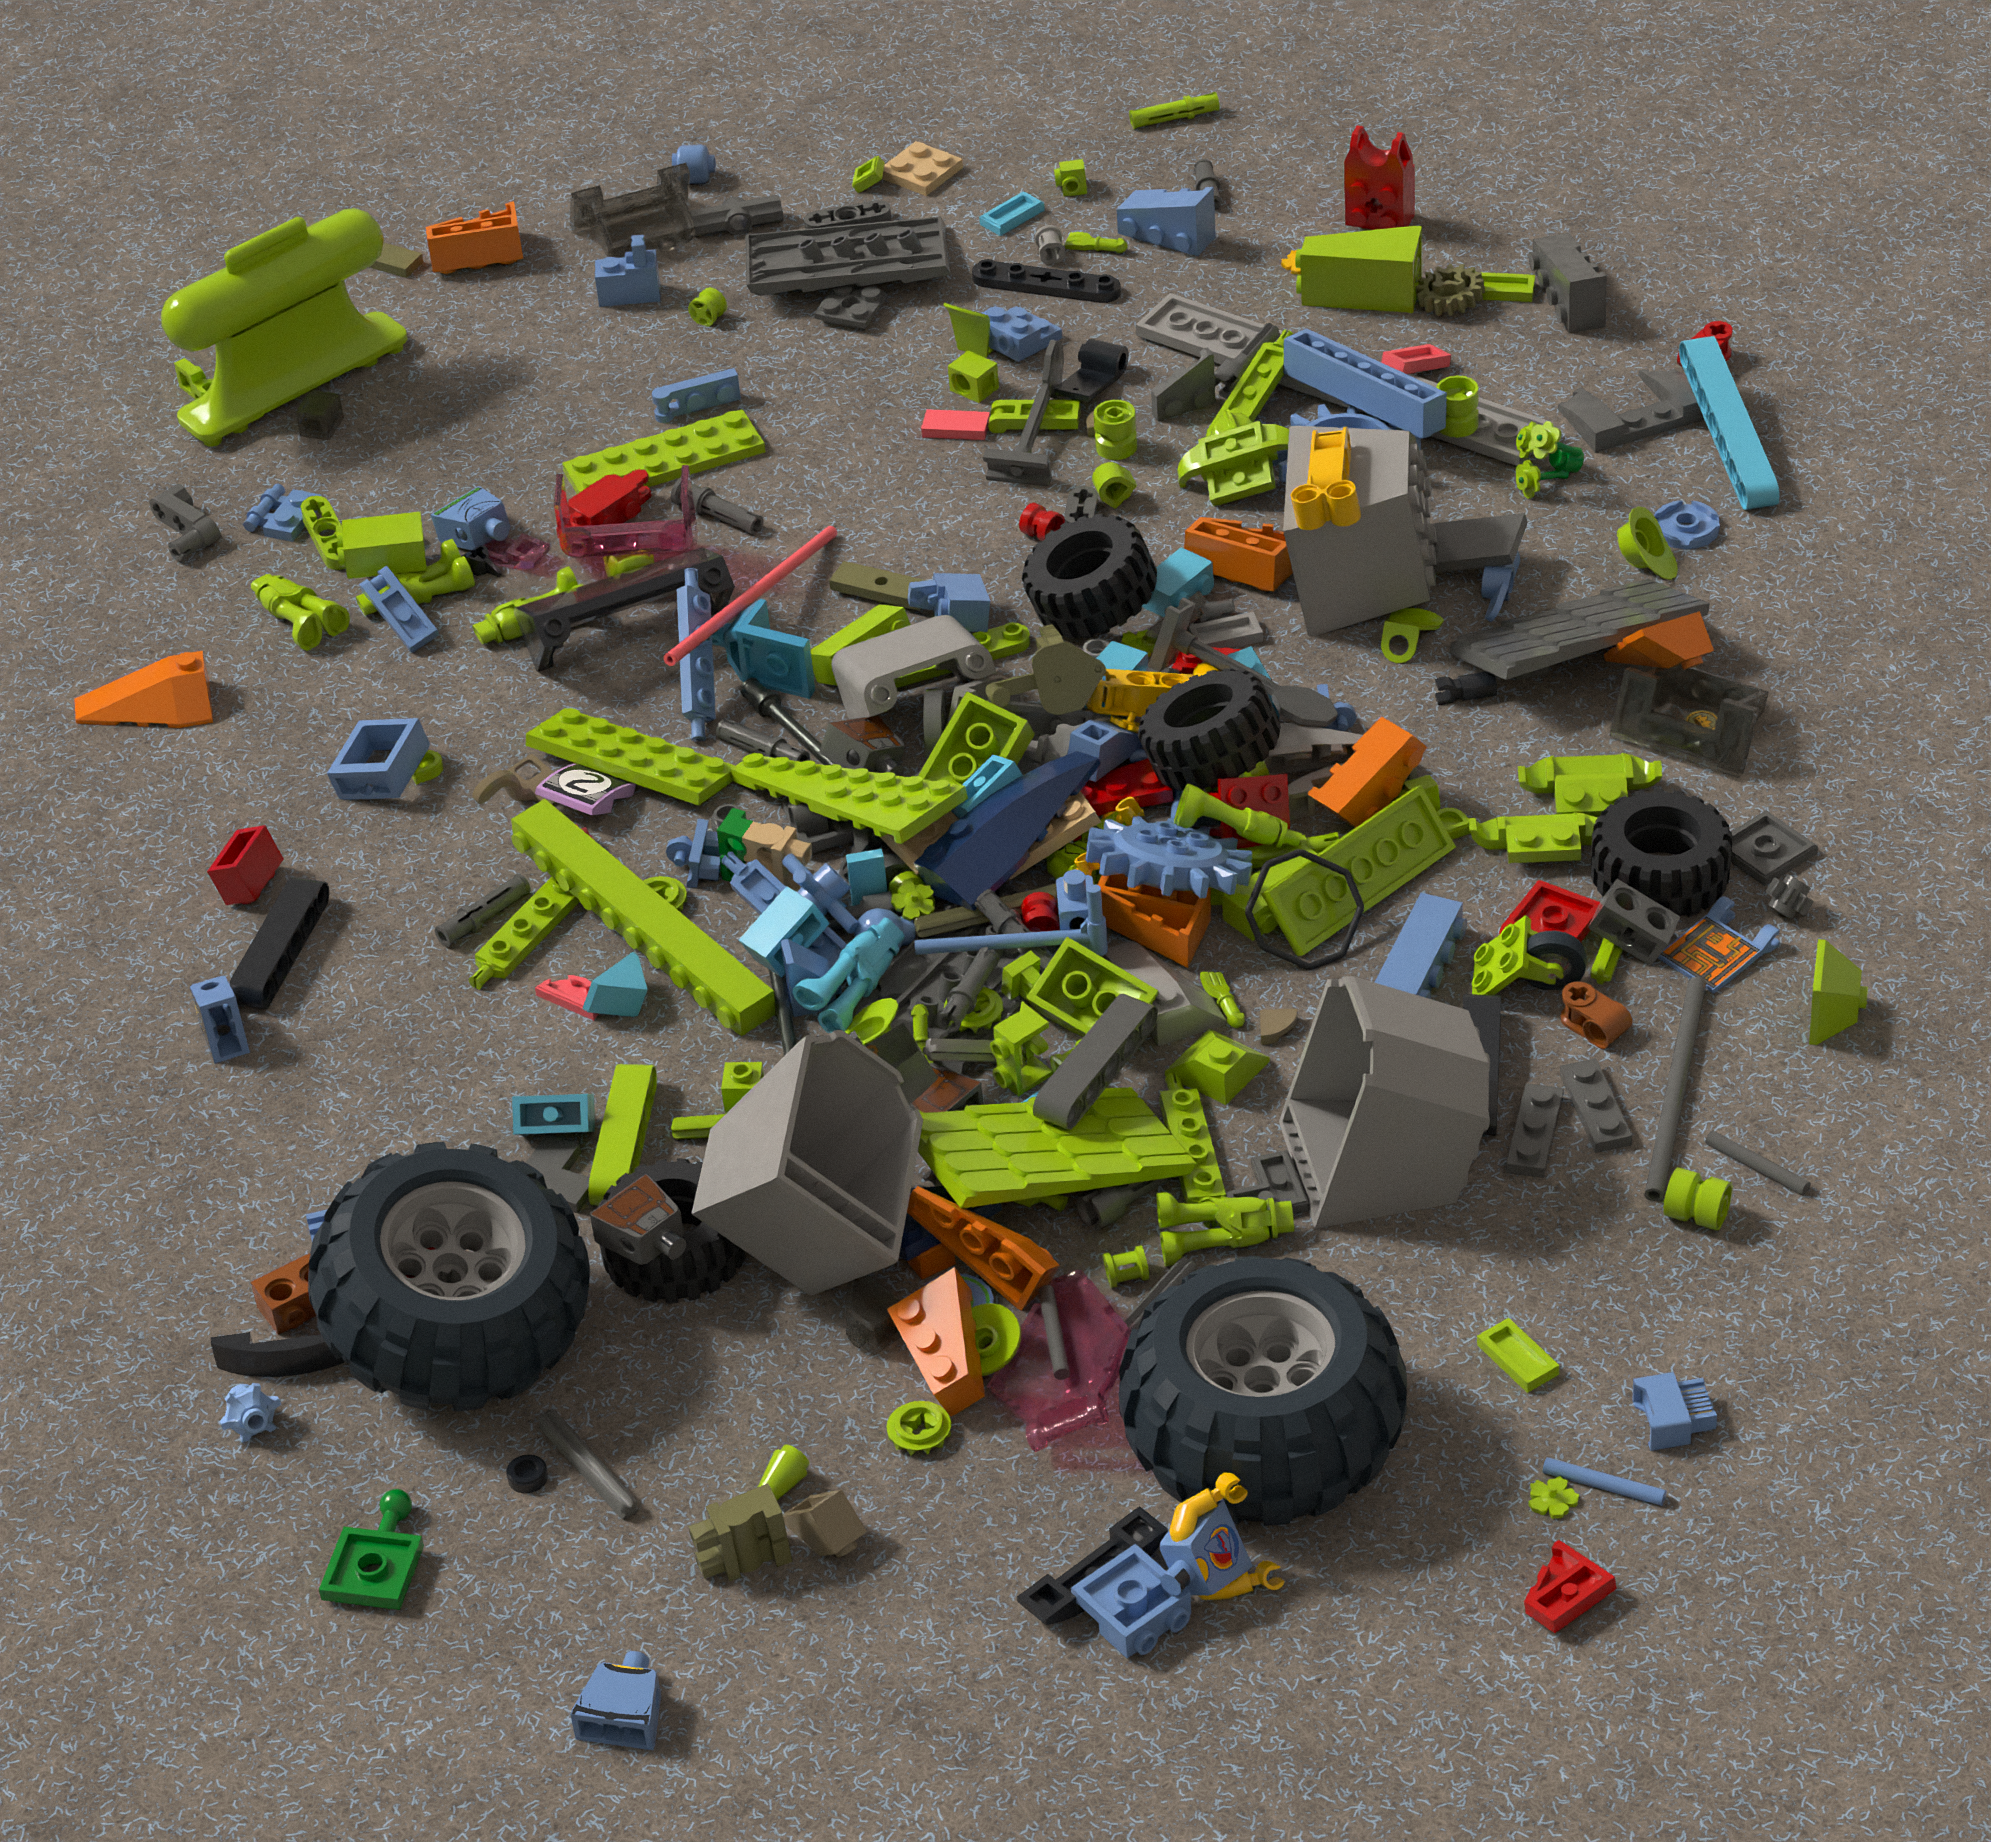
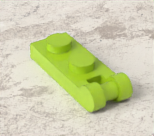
(1014, 415)

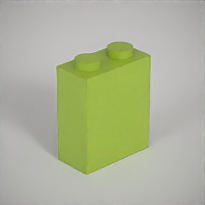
(382, 541)

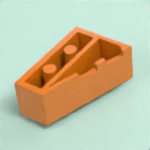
(1159, 922)

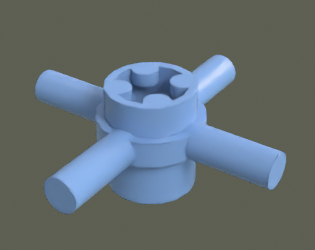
(823, 889)

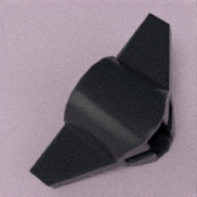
(480, 562)

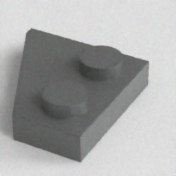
(1185, 389)

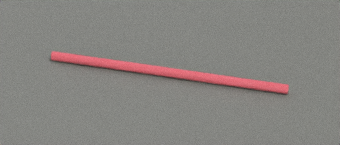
(749, 596)

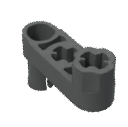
(176, 511)

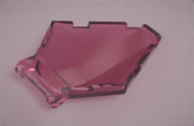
(1094, 1351)

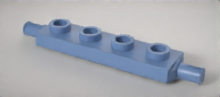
(697, 666)
(760, 888)

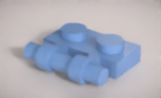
(287, 519)

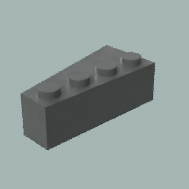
(1570, 282)

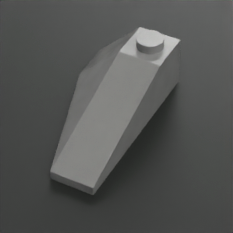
(1309, 748)
(1180, 1003)

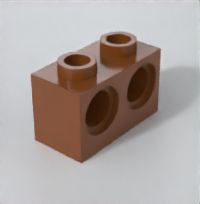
(284, 1295)

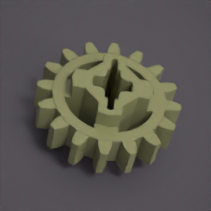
(1450, 289)

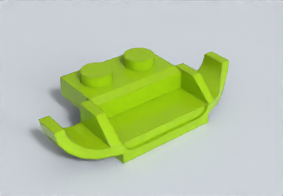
(1235, 461)
(1588, 782)
(1536, 836)

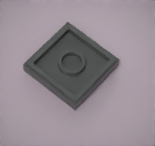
(1769, 848)

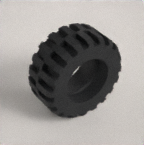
(1089, 575)
(1209, 729)
(1670, 825)
(707, 1253)

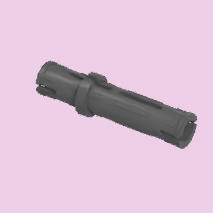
(758, 742)
(471, 917)
(1008, 922)
(963, 998)

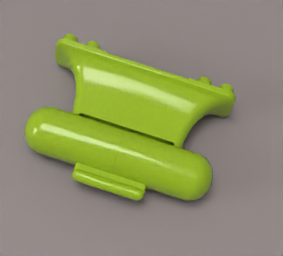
(280, 320)

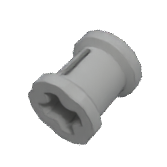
(1047, 247)

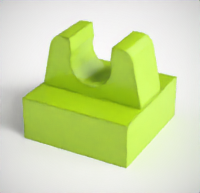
(1020, 976)

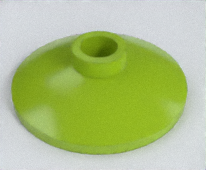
(1000, 1328)

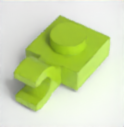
(191, 378)

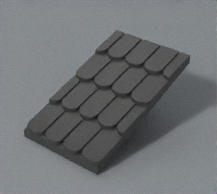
(846, 255)
(1573, 628)
(930, 977)

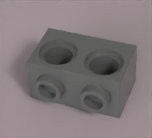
(1634, 922)

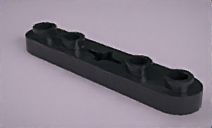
(1033, 280)

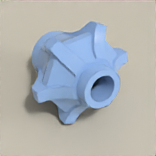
(249, 1411)

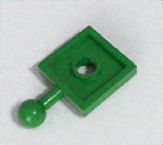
(360, 1547)

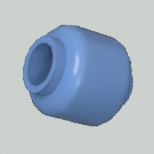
(698, 162)

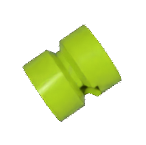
(1461, 405)
(1115, 429)
(1692, 1197)

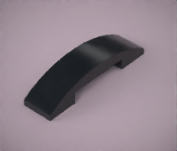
(272, 1358)
(1052, 1599)

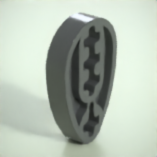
(934, 718)

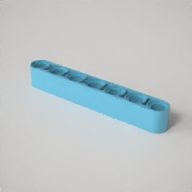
(1729, 423)

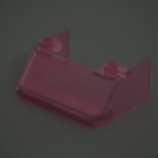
(627, 538)

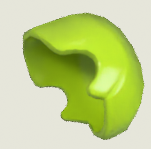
(622, 564)

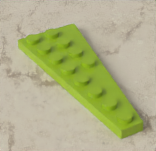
(869, 799)

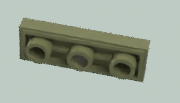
(873, 584)

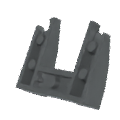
(1605, 429)

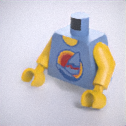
(1207, 1550)

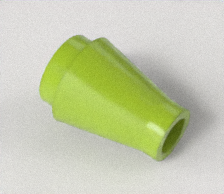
(785, 1470)

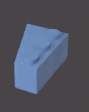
(1170, 219)

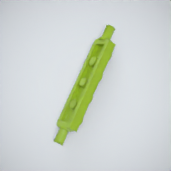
(1258, 380)
(522, 932)
(1187, 1123)

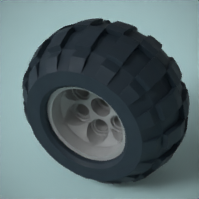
(446, 1328)
(1267, 1380)

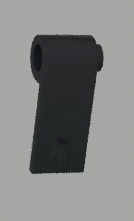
(1100, 367)

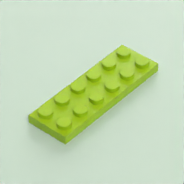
(699, 445)
(631, 756)
(1378, 854)

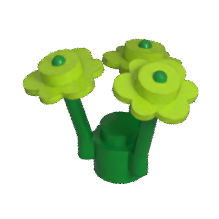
(1543, 441)

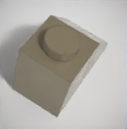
(826, 1523)

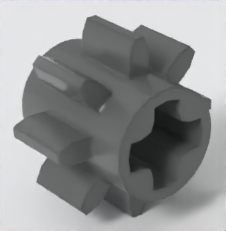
(1789, 896)

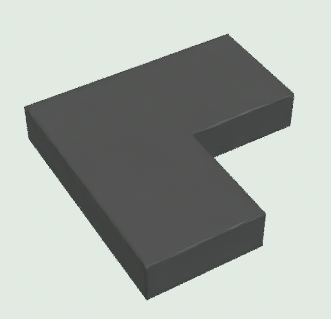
(554, 1159)
(1275, 1180)

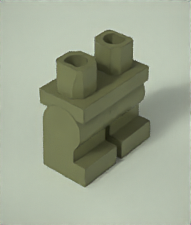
(741, 1535)

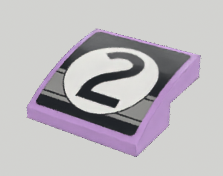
(584, 789)

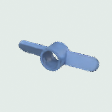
(1497, 585)

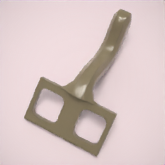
(515, 785)

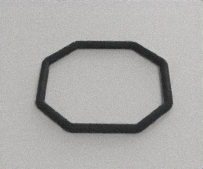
(1283, 955)

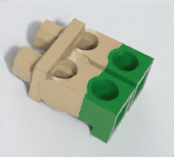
(762, 842)

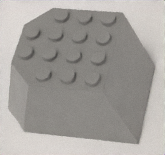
(1381, 558)
(1385, 1103)
(815, 1165)

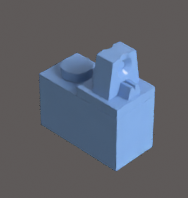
(629, 278)
(954, 595)

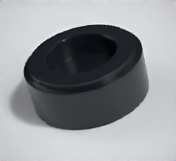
(527, 1473)

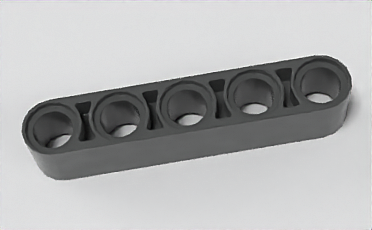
(1095, 1061)

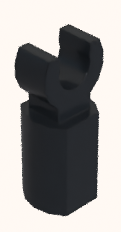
(1465, 687)

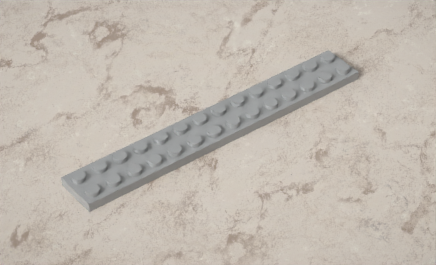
(1196, 326)

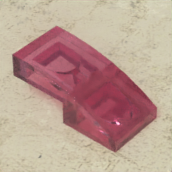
(519, 553)

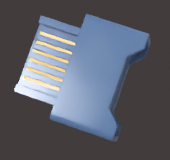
(1673, 1408)

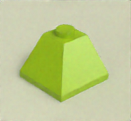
(1835, 993)
(1218, 1066)

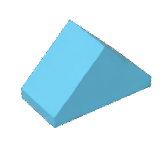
(618, 989)

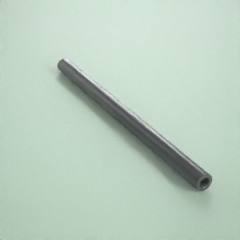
(1675, 1089)

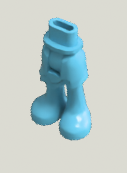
(862, 964)

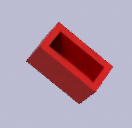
(245, 865)

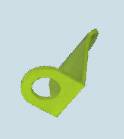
(970, 330)
(1408, 624)

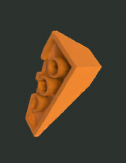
(164, 692)
(994, 1252)

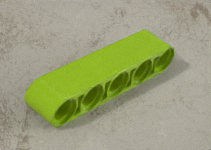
(623, 1127)

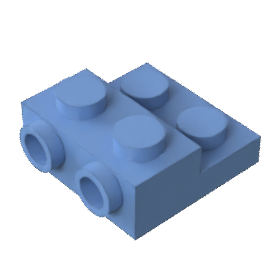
(1019, 332)
(1131, 1602)

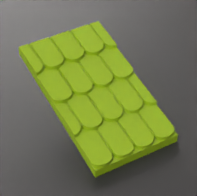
(1011, 1155)

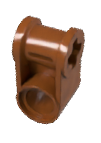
(1593, 1015)

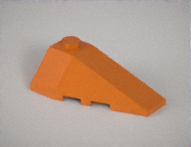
(1665, 644)

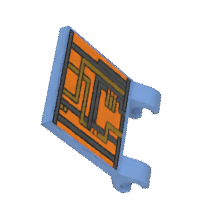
(1715, 950)

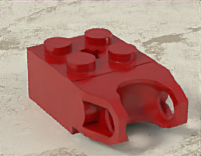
(1378, 183)

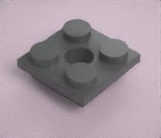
(851, 306)

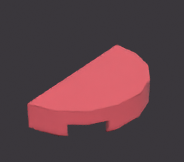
(567, 993)

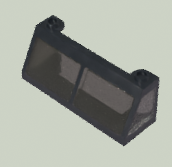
(549, 620)

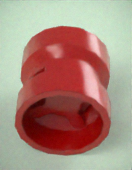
(1039, 522)
(1040, 912)

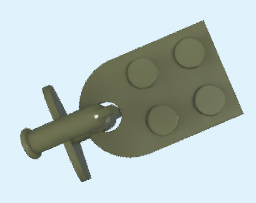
(1060, 673)

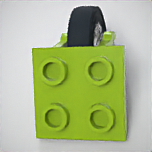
(1542, 958)

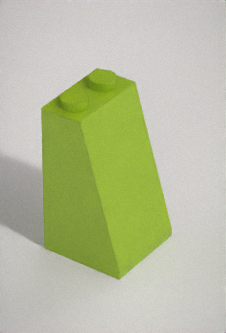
(1361, 269)

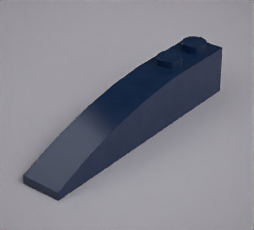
(995, 835)

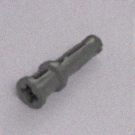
(708, 503)

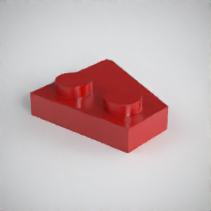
(1567, 1588)

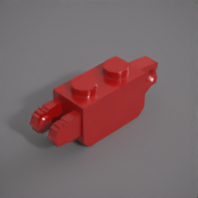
(610, 500)

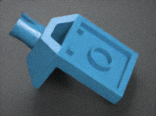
(772, 657)

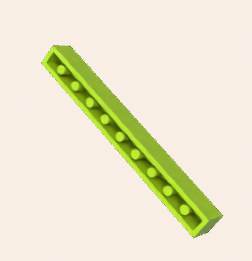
(643, 918)

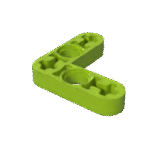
(327, 545)

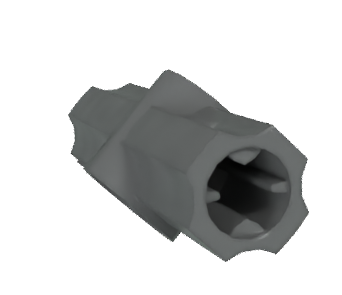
(750, 212)

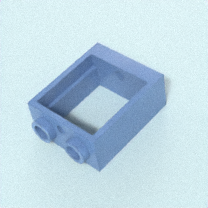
(389, 779)

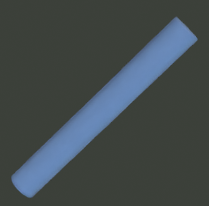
(1604, 1481)

